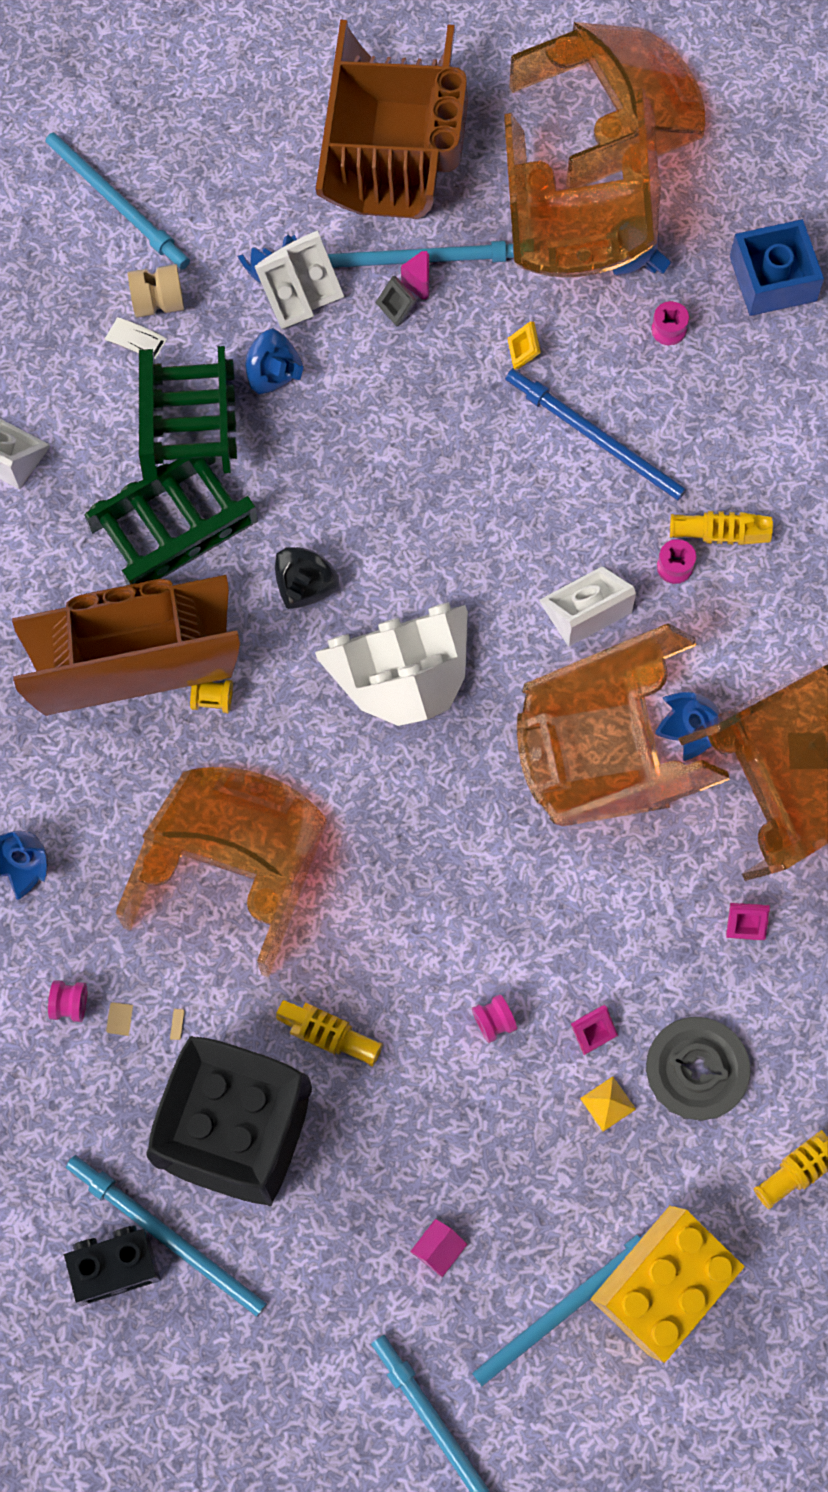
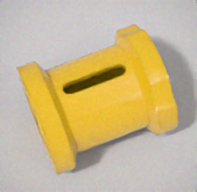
(212, 696)

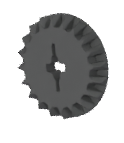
(721, 1054)

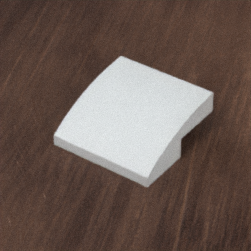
(299, 279)

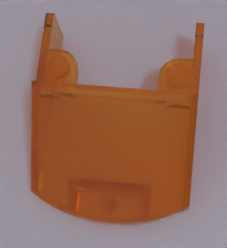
(622, 62)
(585, 226)
(591, 738)
(785, 760)
(238, 825)

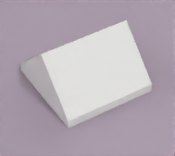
(18, 454)
(589, 604)

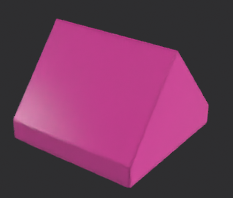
(416, 275)
(439, 1247)

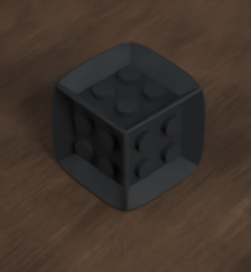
(229, 1120)

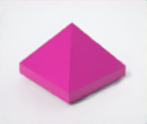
(747, 921)
(594, 1029)

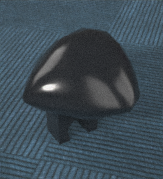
(304, 577)

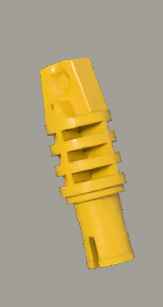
(719, 527)
(327, 1032)
(797, 1170)

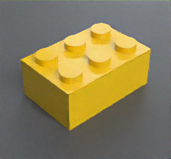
(667, 1283)

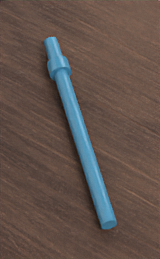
(159, 239)
(497, 251)
(103, 1186)
(550, 1319)
(401, 1376)

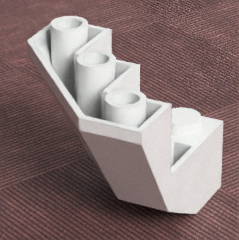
(403, 668)

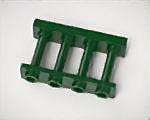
(154, 426)
(172, 551)

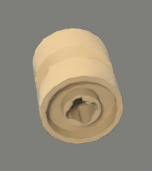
(155, 291)

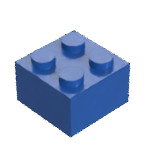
(776, 267)

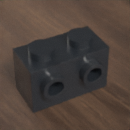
(111, 1266)

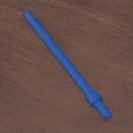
(539, 395)

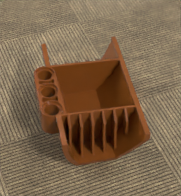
(390, 130)
(127, 644)

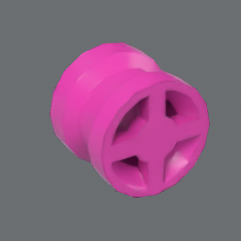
(669, 332)
(676, 570)
(67, 1001)
(494, 1018)

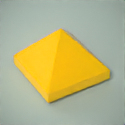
(524, 345)
(608, 1104)

